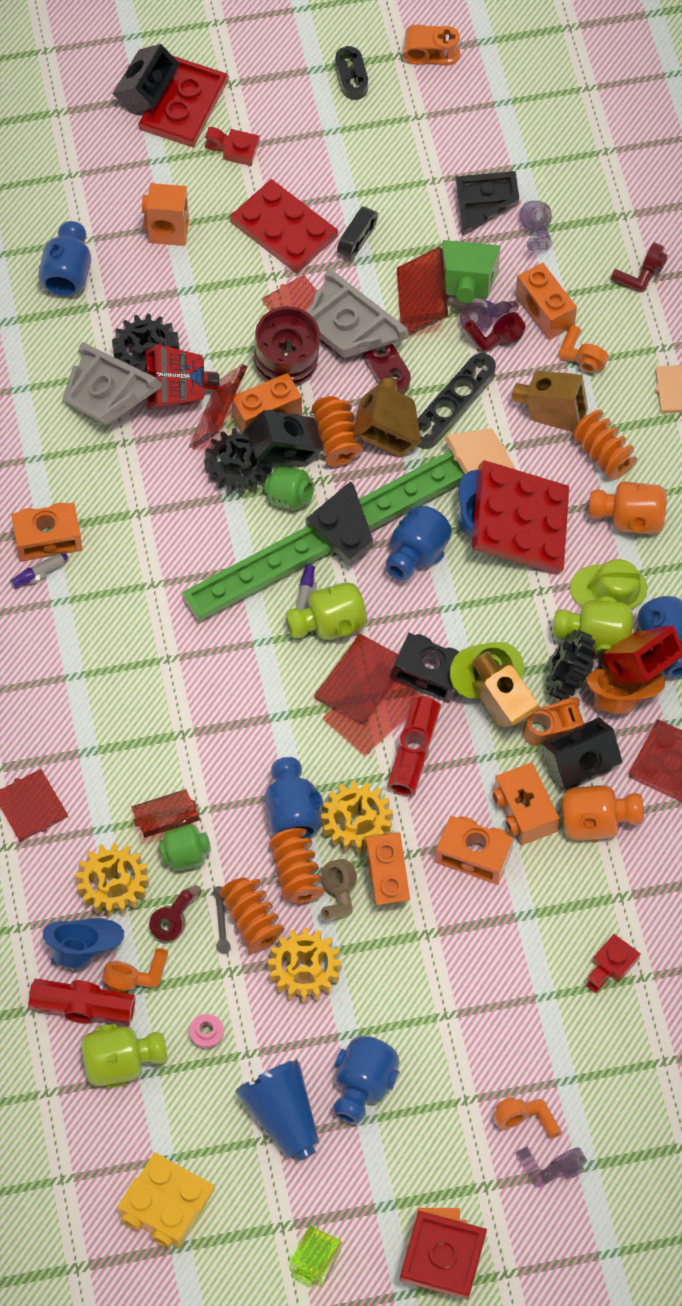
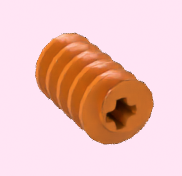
(336, 430)
(603, 446)
(295, 867)
(251, 914)

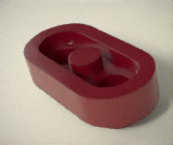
(388, 364)

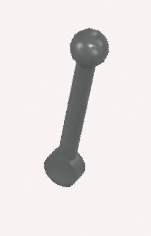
(223, 945)

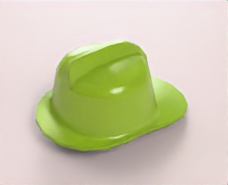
(613, 579)
(464, 672)

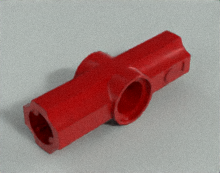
(408, 761)
(82, 1002)

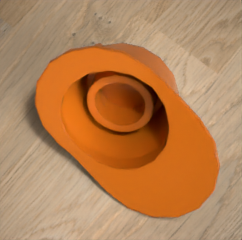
(620, 697)

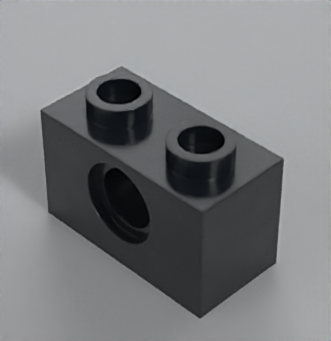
(146, 78)
(284, 438)
(413, 673)
(565, 750)

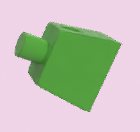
(470, 269)

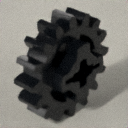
(140, 337)
(236, 471)
(570, 664)

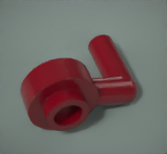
(653, 261)
(506, 330)
(174, 915)

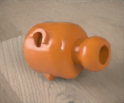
(634, 507)
(596, 812)

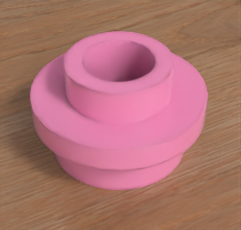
(206, 1040)

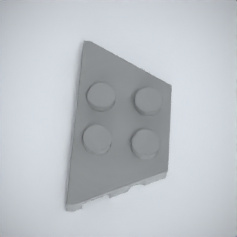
(351, 320)
(106, 386)

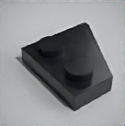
(485, 197)
(342, 524)

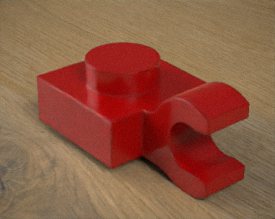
(236, 147)
(613, 961)

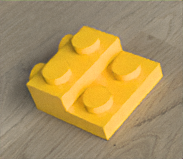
(165, 1201)

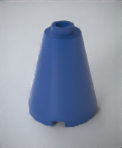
(283, 1109)

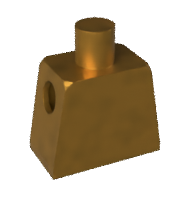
(554, 398)
(388, 419)
(508, 703)

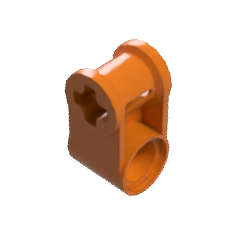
(429, 43)
(557, 719)

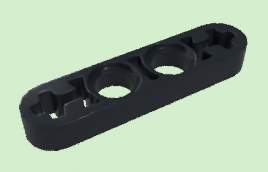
(456, 402)

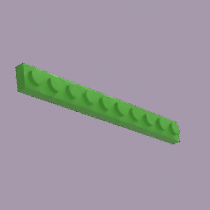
(306, 547)

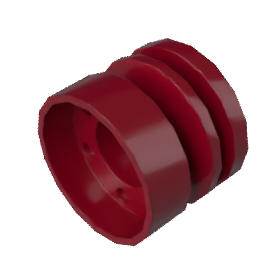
(290, 332)

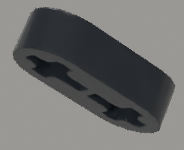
(346, 74)
(357, 232)

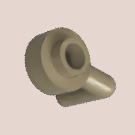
(340, 886)

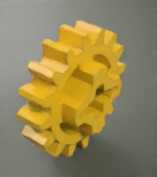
(345, 808)
(118, 891)
(304, 979)

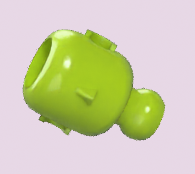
(330, 612)
(603, 619)
(116, 1055)

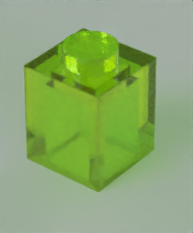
(315, 1257)

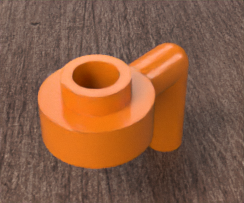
(589, 356)
(123, 976)
(513, 1112)

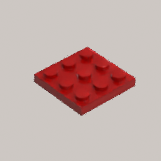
(520, 517)

